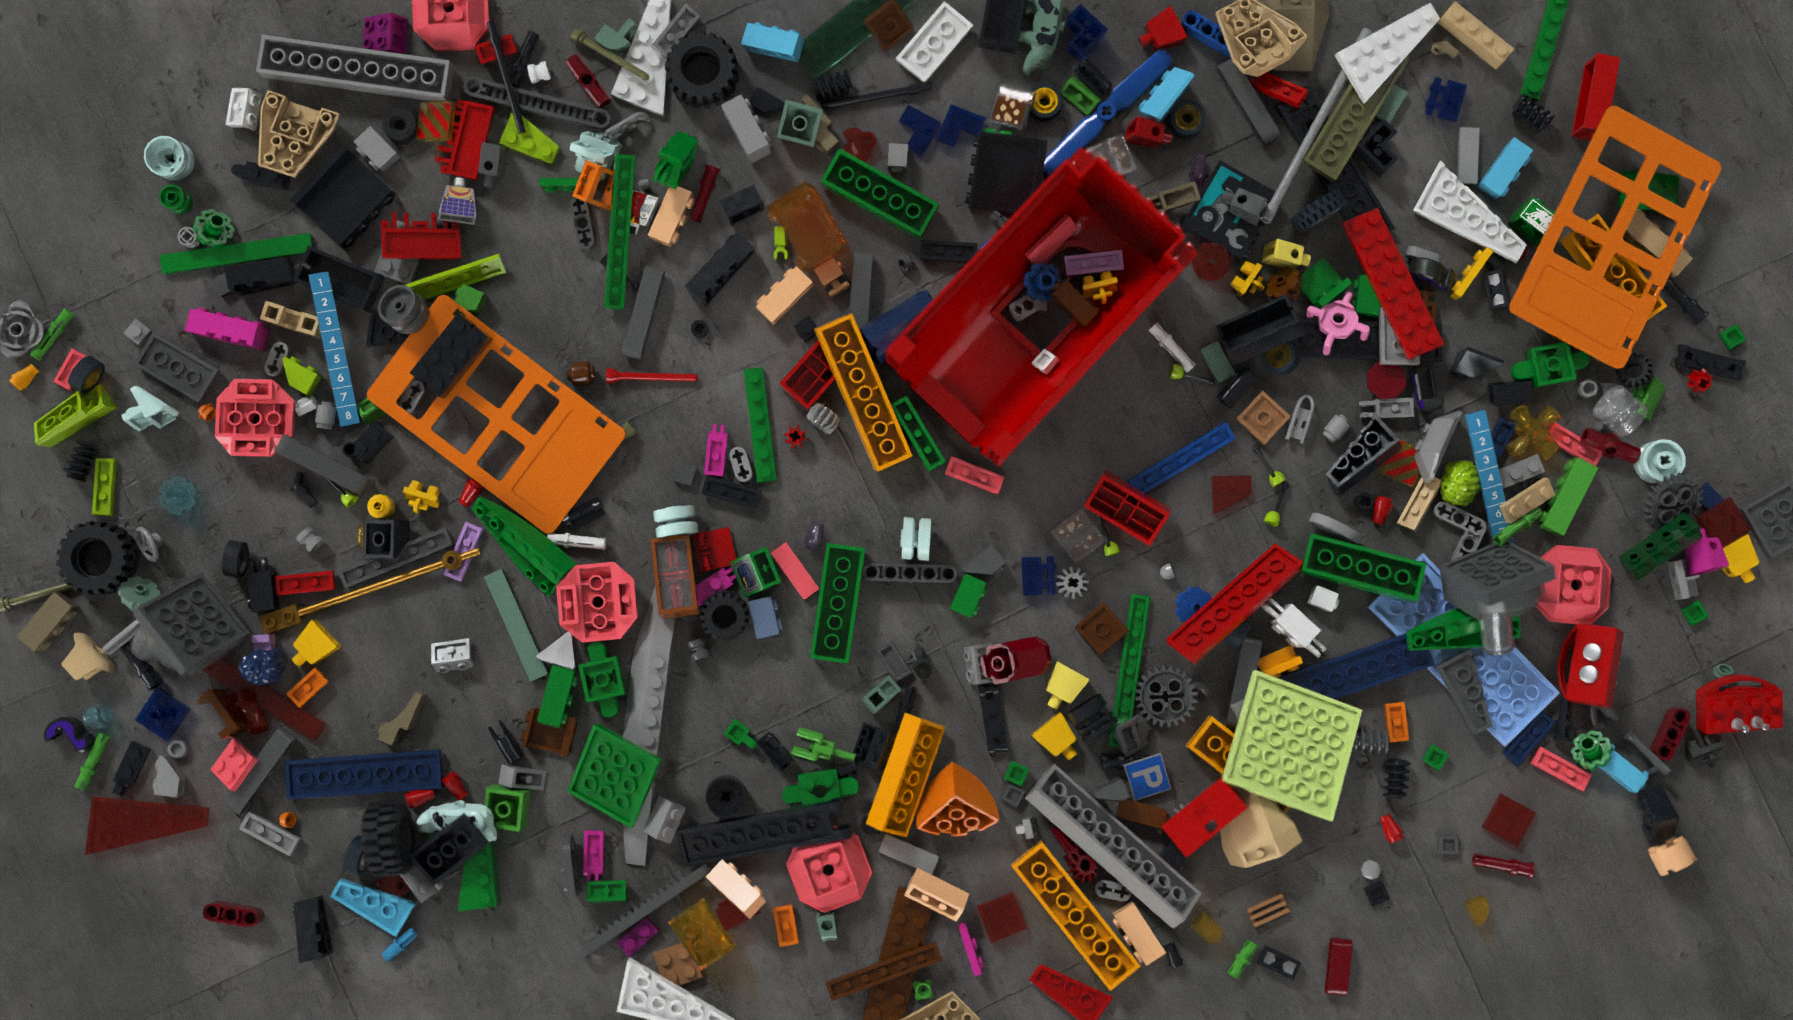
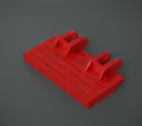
(467, 140)
(419, 240)

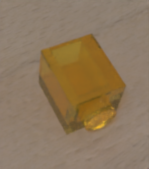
(1207, 928)

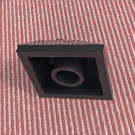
(1472, 363)
(384, 538)

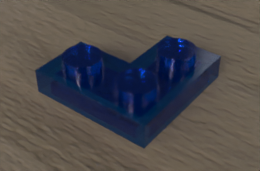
(957, 120)
(923, 127)

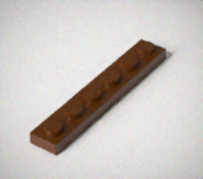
(883, 971)

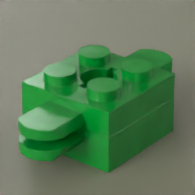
(675, 159)
(1549, 365)
(603, 679)
(819, 787)

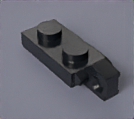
(130, 767)

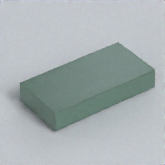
(1391, 104)
(1217, 362)

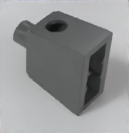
(492, 155)
(1252, 206)

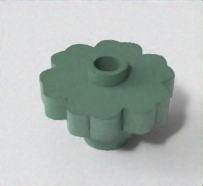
(137, 592)

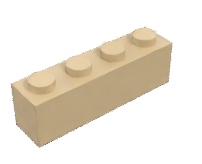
(1475, 35)
(1650, 239)

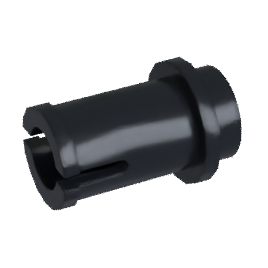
(1173, 955)

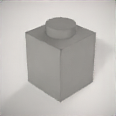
(897, 157)

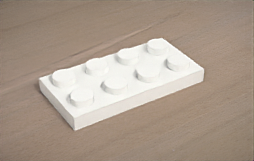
(934, 42)

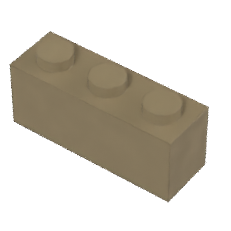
(48, 622)

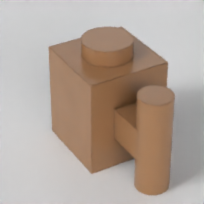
(829, 274)

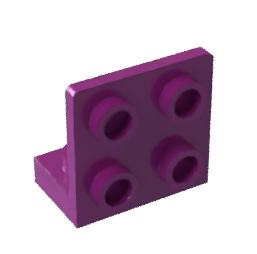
(385, 33)

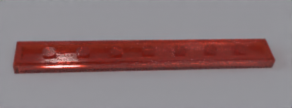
(268, 699)

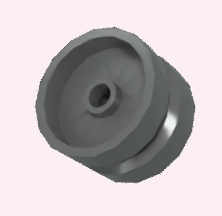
(403, 309)

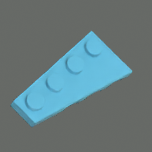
(375, 905)

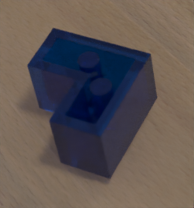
(1088, 30)

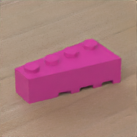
(227, 329)

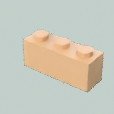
(671, 216)
(784, 295)
(736, 888)
(936, 894)
(1138, 933)

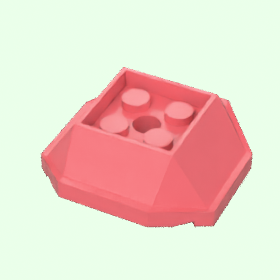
(454, 29)
(240, 405)
(1593, 577)
(577, 598)
(835, 889)

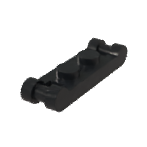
(1711, 362)
(993, 718)

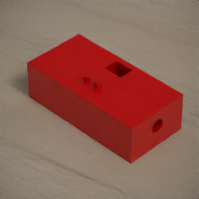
(1595, 94)
(804, 379)
(1139, 518)
(1217, 803)

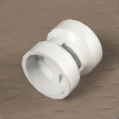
(539, 72)

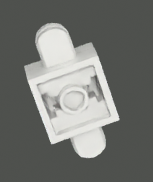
(1294, 626)

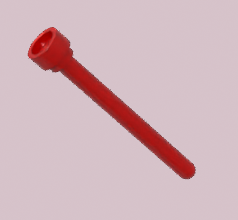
(614, 376)

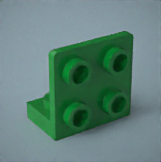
(1322, 283)

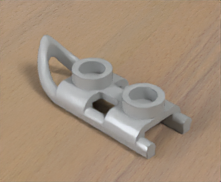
(629, 123)
(1302, 415)

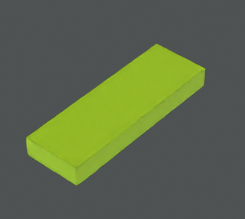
(104, 487)

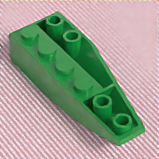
(525, 545)
(1451, 631)

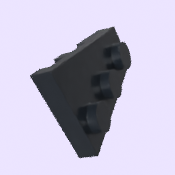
(382, 333)

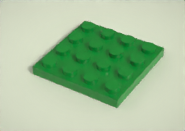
(614, 775)

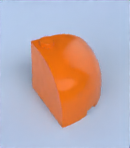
(956, 804)

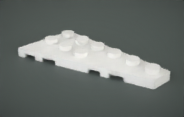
(1379, 54)
(628, 86)
(1462, 212)
(657, 998)

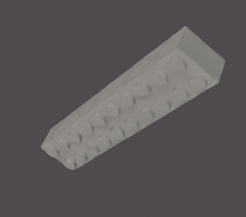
(355, 69)
(1113, 846)

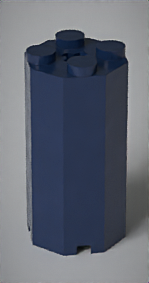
(886, 328)

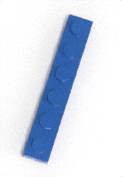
(1182, 458)

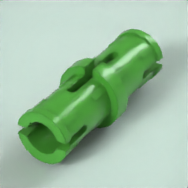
(1242, 959)

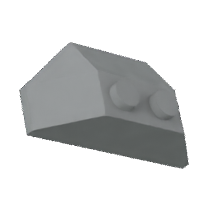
(1434, 444)

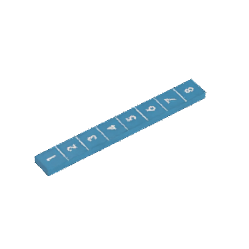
(334, 348)
(1487, 470)

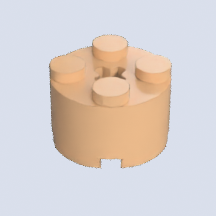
(1672, 856)

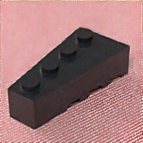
(1368, 451)

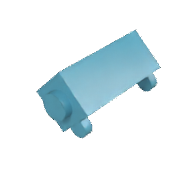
(1625, 773)

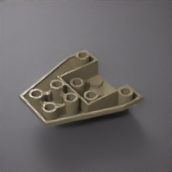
(1312, 19)

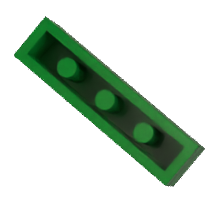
(917, 434)

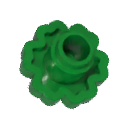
(213, 228)
(1592, 750)

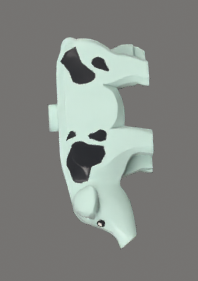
(439, 816)

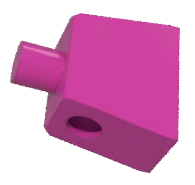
(1705, 555)

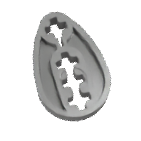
(1335, 528)

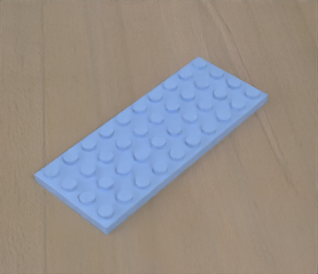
(1509, 681)

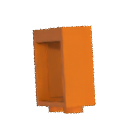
(586, 190)

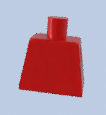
(1163, 31)
(1146, 133)

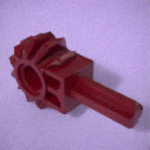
(1075, 856)

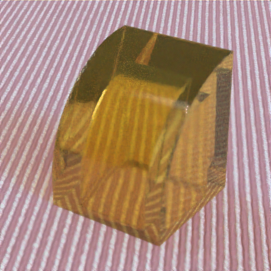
(1477, 909)

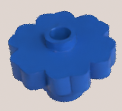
(1033, 281)
(1190, 602)

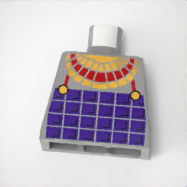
(458, 203)

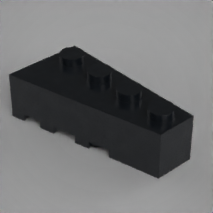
(720, 269)

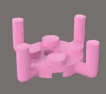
(1338, 330)

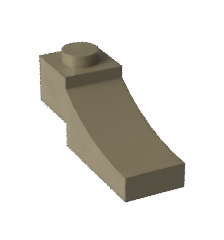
(824, 139)
(1176, 197)
(392, 730)

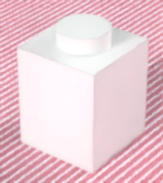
(1323, 598)

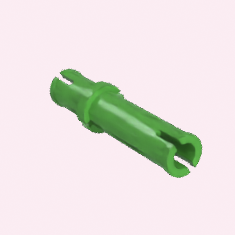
(66, 315)
(1514, 528)
(92, 760)

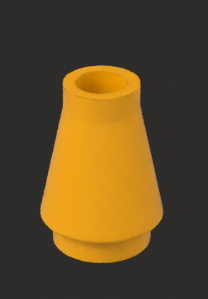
(24, 377)

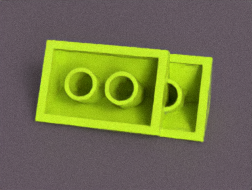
(72, 416)

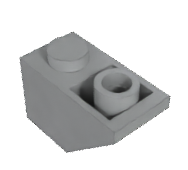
(169, 779)

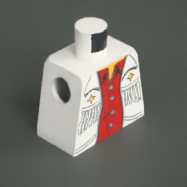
(642, 210)

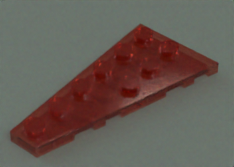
(127, 821)

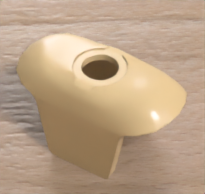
(87, 658)

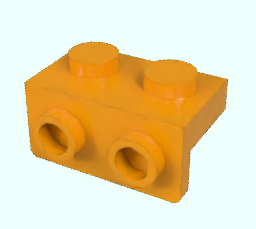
(1279, 661)

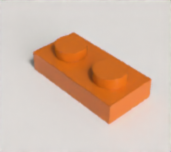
(307, 687)
(1396, 722)
(786, 925)

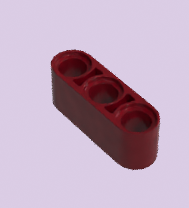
(1678, 729)
(224, 914)
(1338, 966)

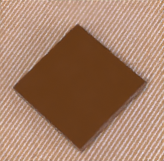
(888, 24)
(1102, 628)

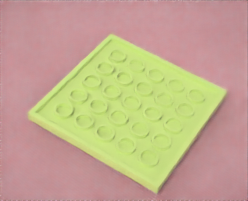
(1292, 745)

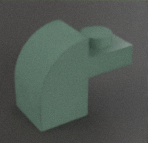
(617, 41)
(881, 694)

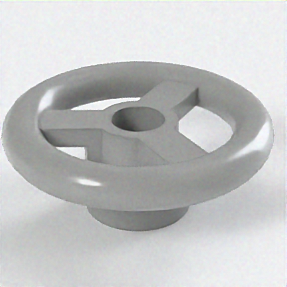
(148, 542)

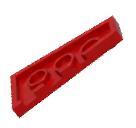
(1075, 997)

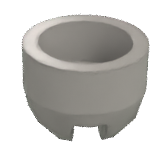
(1167, 572)

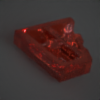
(1229, 490)

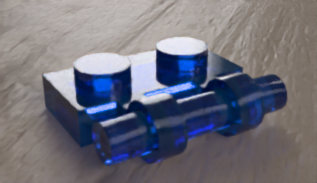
(1451, 101)
(1032, 575)

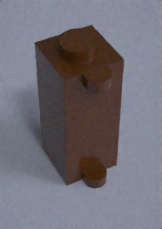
(1073, 302)
(1142, 813)

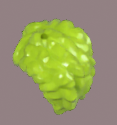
(1460, 483)

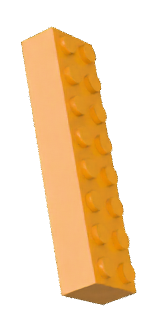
(863, 392)
(1075, 915)

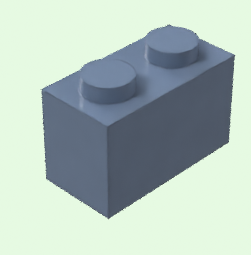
(764, 617)

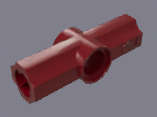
(581, 73)
(1610, 445)

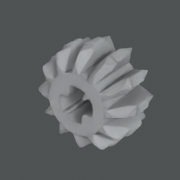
(823, 418)
(1072, 575)

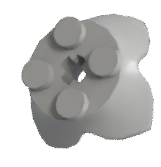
(19, 316)

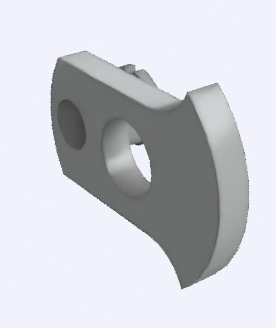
(1037, 306)

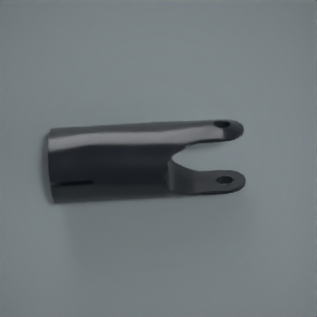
(506, 744)

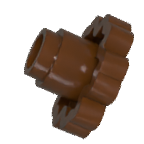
(1284, 282)

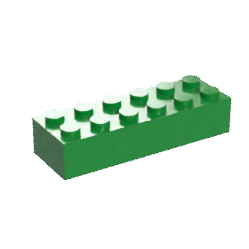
(879, 194)
(1363, 568)
(837, 603)

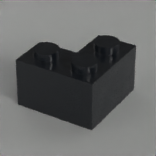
(1373, 149)
(1659, 813)

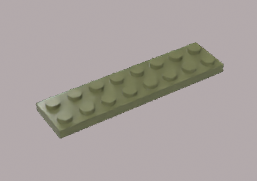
(1346, 128)

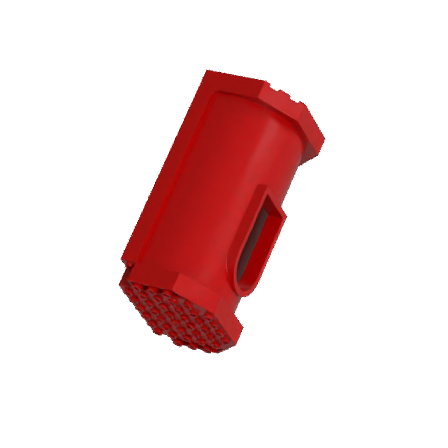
(980, 366)

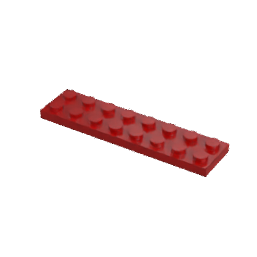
(1392, 284)
(1234, 603)

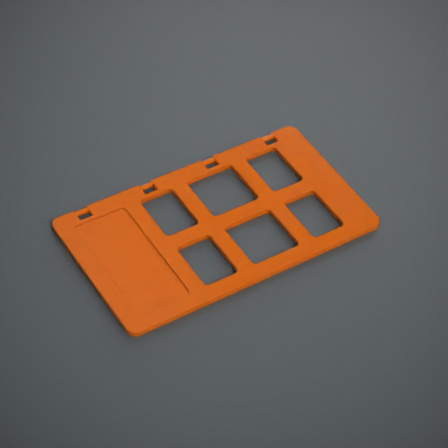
(1580, 303)
(556, 460)

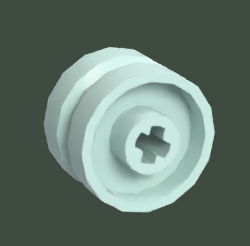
(1659, 460)
(675, 519)
(915, 538)

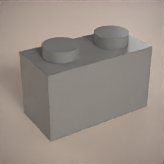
(377, 149)
(664, 819)

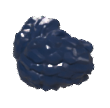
(263, 666)

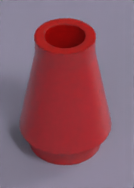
(470, 492)
(1381, 509)
(454, 784)
(419, 797)
(1391, 829)

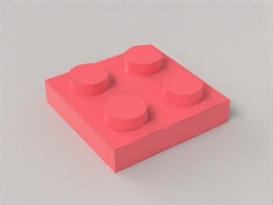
(234, 764)

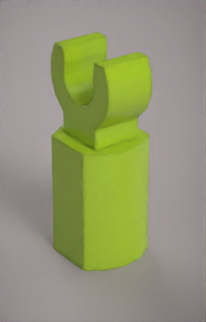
(780, 242)

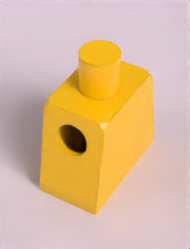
(1741, 558)
(314, 644)
(1056, 736)

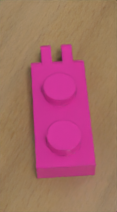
(716, 452)
(716, 582)
(593, 854)
(971, 946)

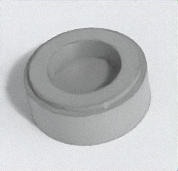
(178, 748)

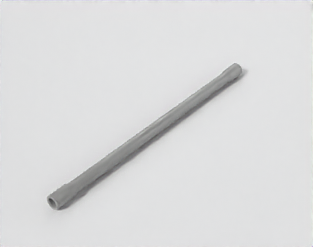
(1272, 206)

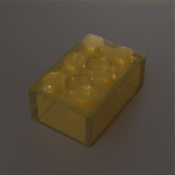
(702, 934)

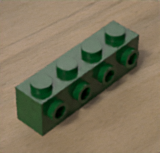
(1660, 546)

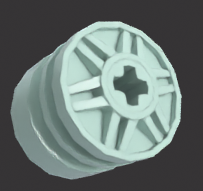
(159, 155)

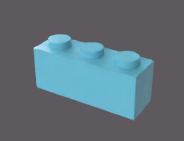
(773, 41)
(1505, 169)

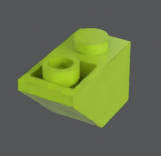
(300, 377)

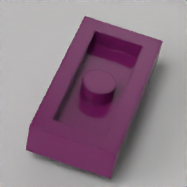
(638, 936)

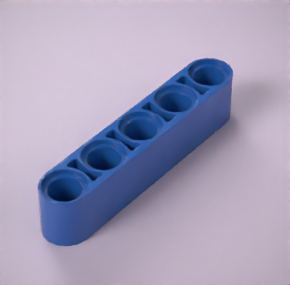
(1195, 31)

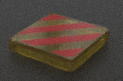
(435, 121)
(1402, 466)

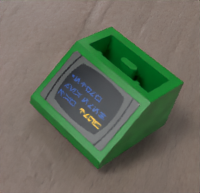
(755, 572)

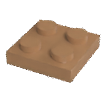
(1263, 417)
(677, 964)

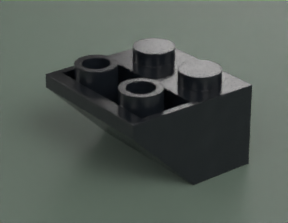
(874, 746)

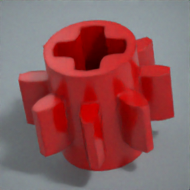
(1699, 380)
(798, 441)

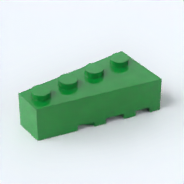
(480, 881)

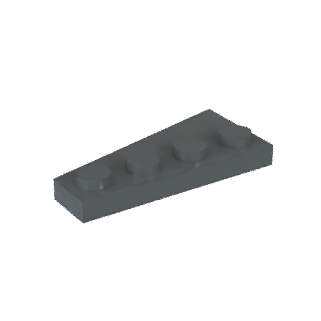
(1462, 682)

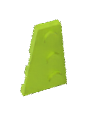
(531, 143)

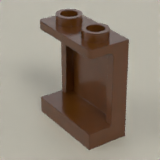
(232, 718)
(549, 737)

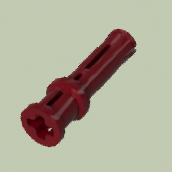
(707, 184)
(1511, 866)

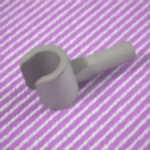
(644, 185)

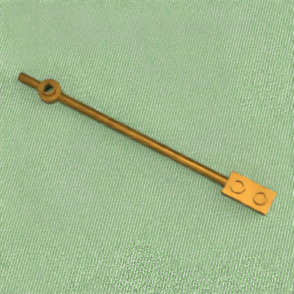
(293, 615)

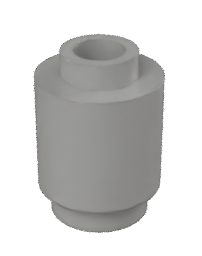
(325, 415)
(1336, 428)

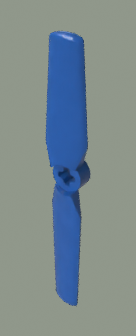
(1120, 99)

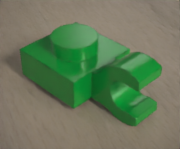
(739, 733)

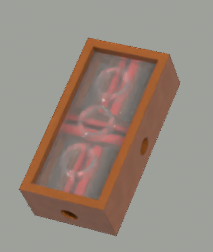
(674, 576)

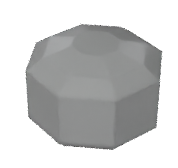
(1587, 388)
(1370, 869)

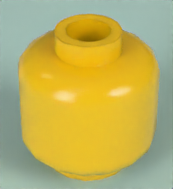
(385, 504)

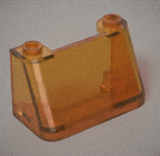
(808, 226)

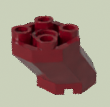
(1016, 659)

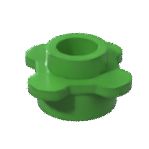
(920, 994)

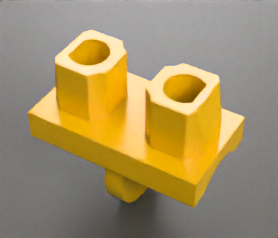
(1251, 271)
(1100, 289)
(420, 499)

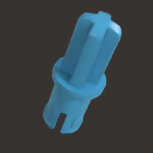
(399, 944)

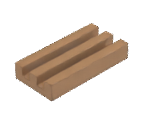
(1270, 917)

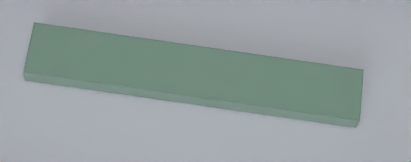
(516, 624)

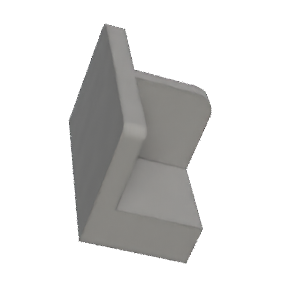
(1682, 584)

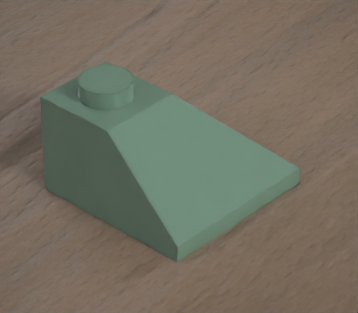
(799, 123)

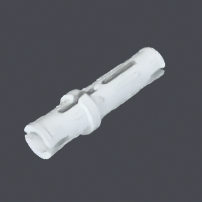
(1169, 344)
(577, 541)

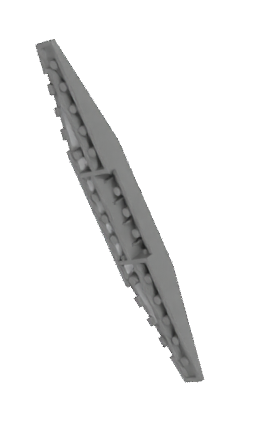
(646, 709)

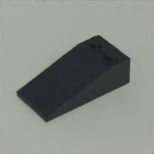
(448, 849)

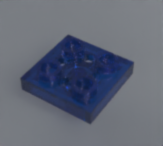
(156, 712)

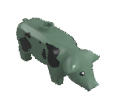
(1045, 32)

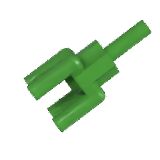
(819, 747)

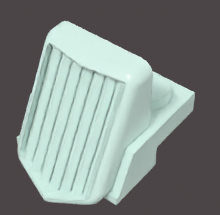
(595, 149)
(149, 411)

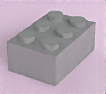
(747, 128)

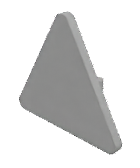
(560, 652)

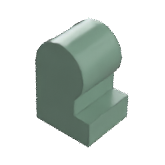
(827, 925)

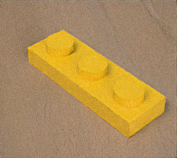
(1470, 273)

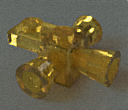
(1533, 432)

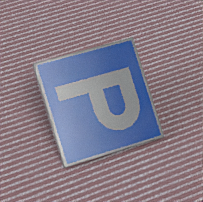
(1147, 776)

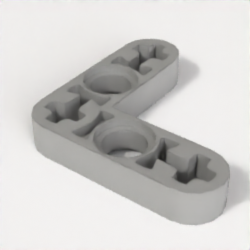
(1469, 533)

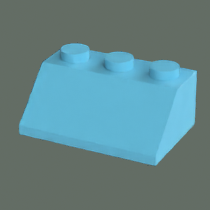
(1165, 95)

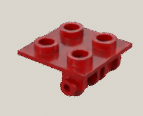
(714, 549)

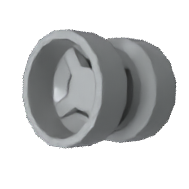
(190, 241)
(310, 539)

